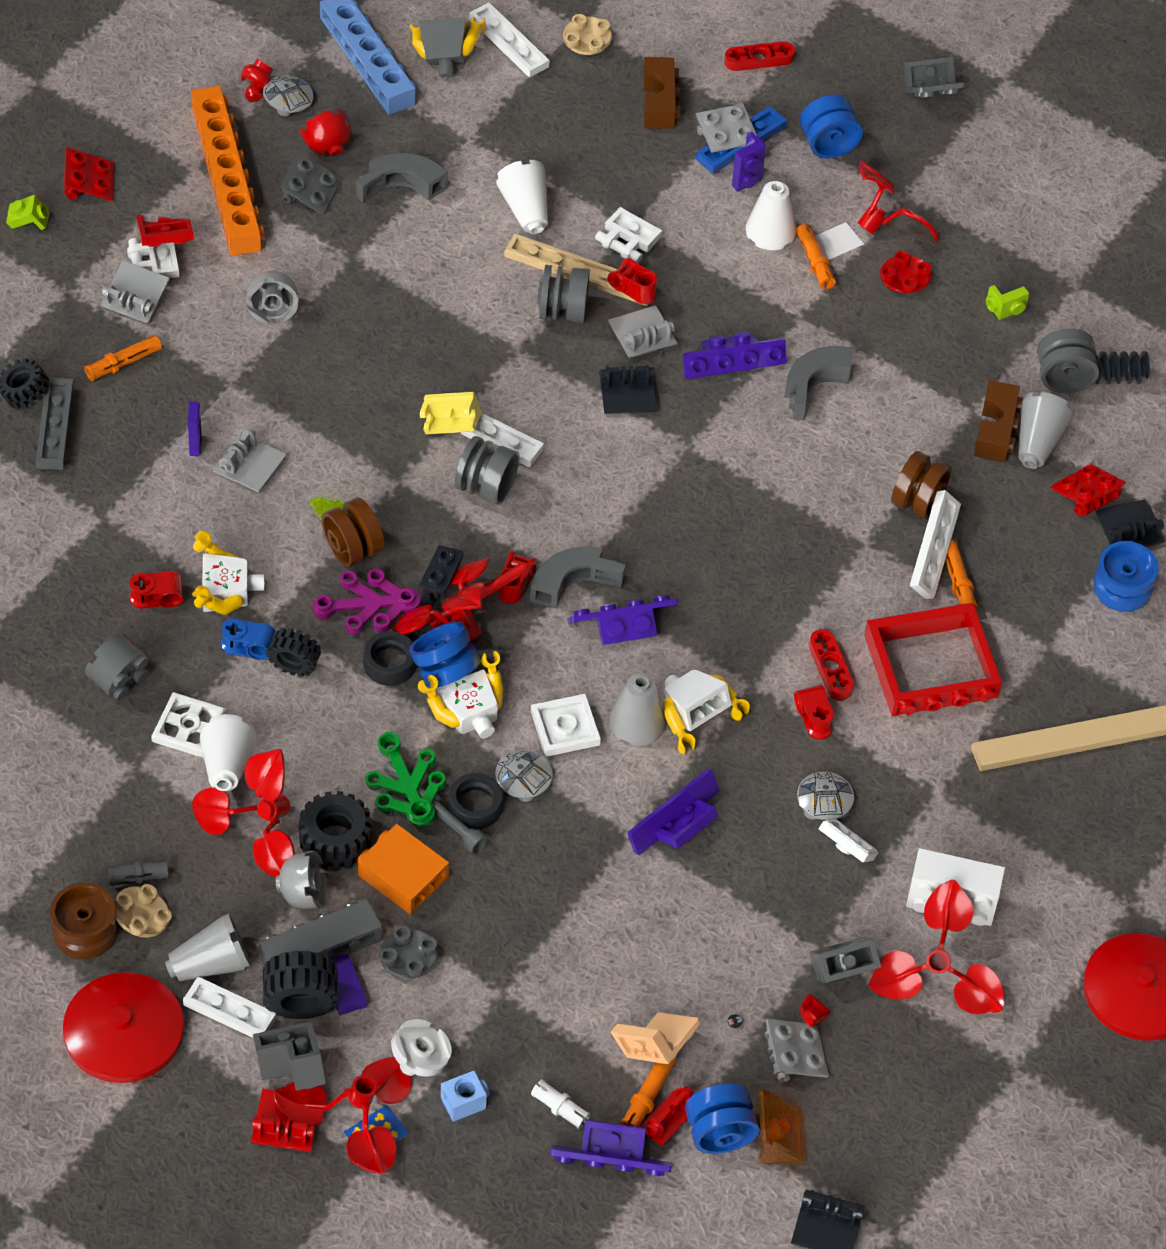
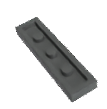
(54, 424)

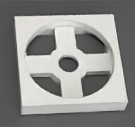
(180, 742)

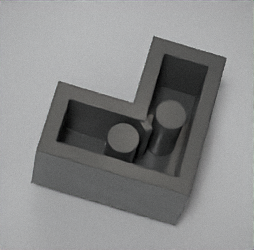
(292, 1052)

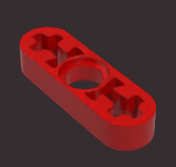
(766, 49)
(832, 654)

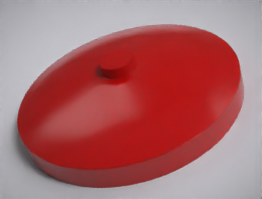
(1128, 985)
(123, 1027)

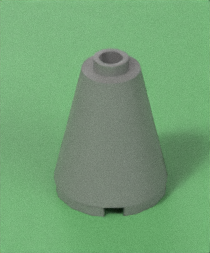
(1041, 427)
(638, 712)
(210, 952)

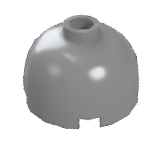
(272, 293)
(302, 876)

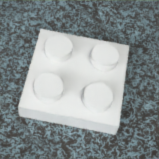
(565, 725)

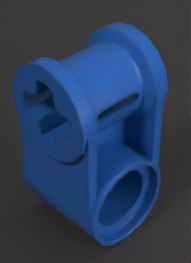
(249, 640)

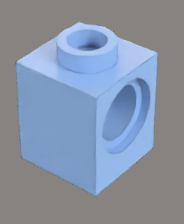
(459, 1106)

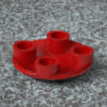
(905, 273)

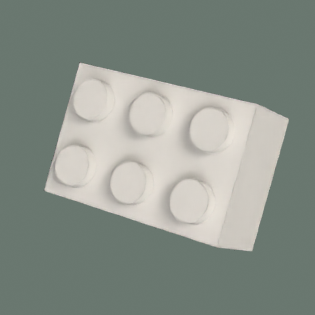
(977, 879)

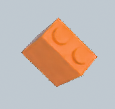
(403, 868)

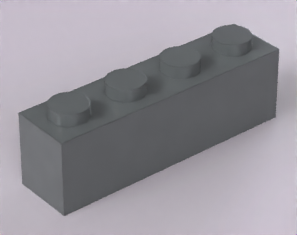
(329, 934)

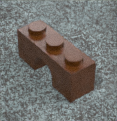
(660, 107)
(994, 437)

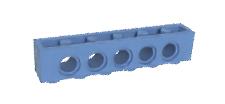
(368, 54)

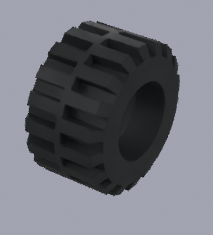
(335, 810)
(300, 984)

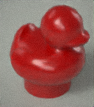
(259, 76)

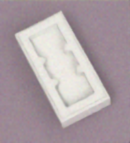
(848, 841)

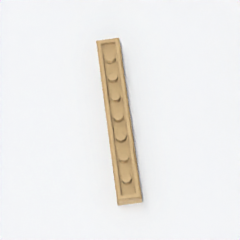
(1070, 738)

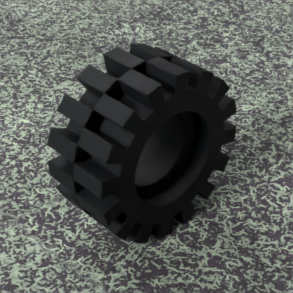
(30, 391)
(293, 652)

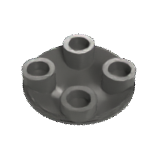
(408, 953)

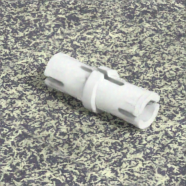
(560, 1104)

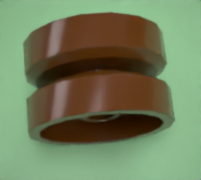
(920, 483)
(353, 532)
(84, 920)

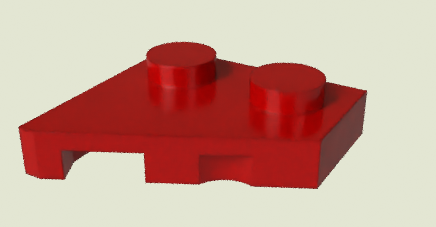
(164, 231)

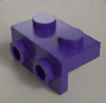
(749, 163)

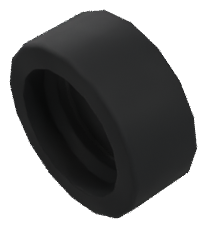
(385, 675)
(480, 782)

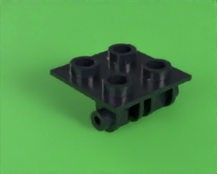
(628, 389)
(1131, 523)
(827, 1222)

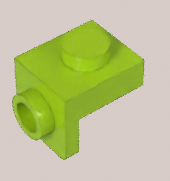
(27, 211)
(1007, 304)

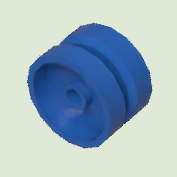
(831, 126)
(1125, 576)
(445, 653)
(722, 1118)

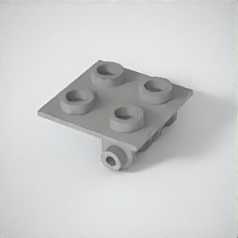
(725, 127)
(134, 292)
(643, 331)
(249, 461)
(795, 1049)

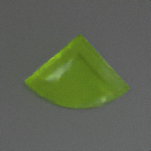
(322, 505)

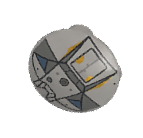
(288, 94)
(523, 774)
(825, 796)

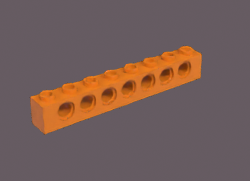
(226, 170)

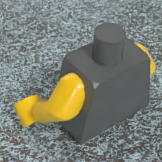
(446, 41)

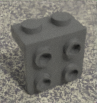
(931, 75)

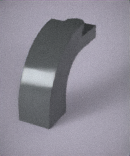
(402, 170)
(816, 367)
(570, 567)

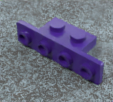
(733, 354)
(625, 623)
(679, 816)
(612, 1145)

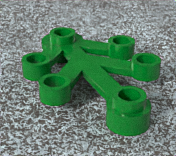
(407, 784)

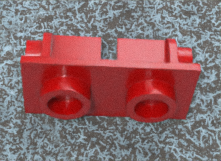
(668, 1116)

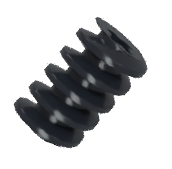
(1123, 366)

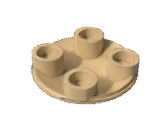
(587, 34)
(142, 911)

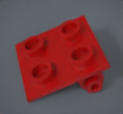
(87, 175)
(1089, 488)
(275, 1130)

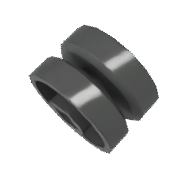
(1068, 360)

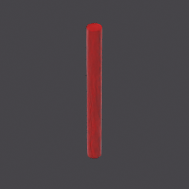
(490, 588)

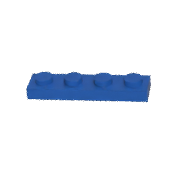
(765, 125)

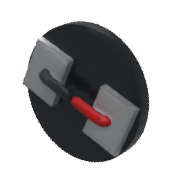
(734, 1021)

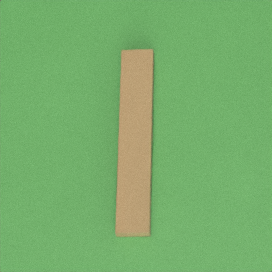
(540, 254)

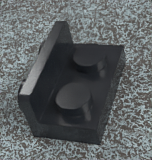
(439, 574)

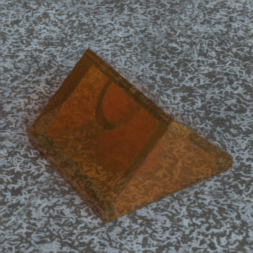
(780, 1130)

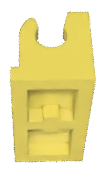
(450, 412)

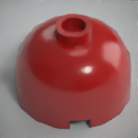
(327, 133)

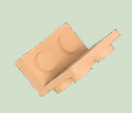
(658, 1040)

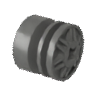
(564, 293)
(487, 469)

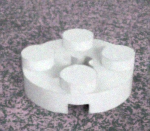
(417, 1062)

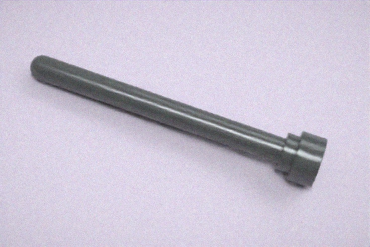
(473, 839)

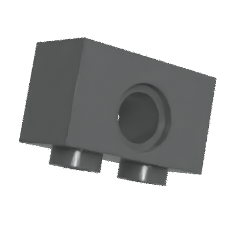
(845, 959)

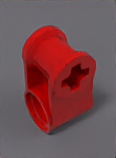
(635, 281)
(158, 589)
(515, 590)
(815, 711)

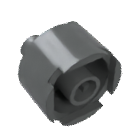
(118, 666)

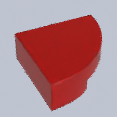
(813, 1011)

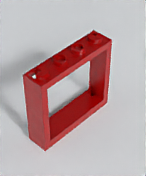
(926, 623)

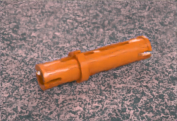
(819, 263)
(112, 362)
(962, 586)
(643, 1101)

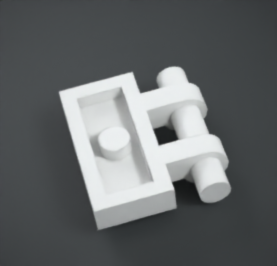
(631, 229)
(162, 258)

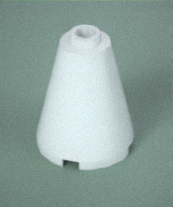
(526, 194)
(772, 218)
(226, 749)

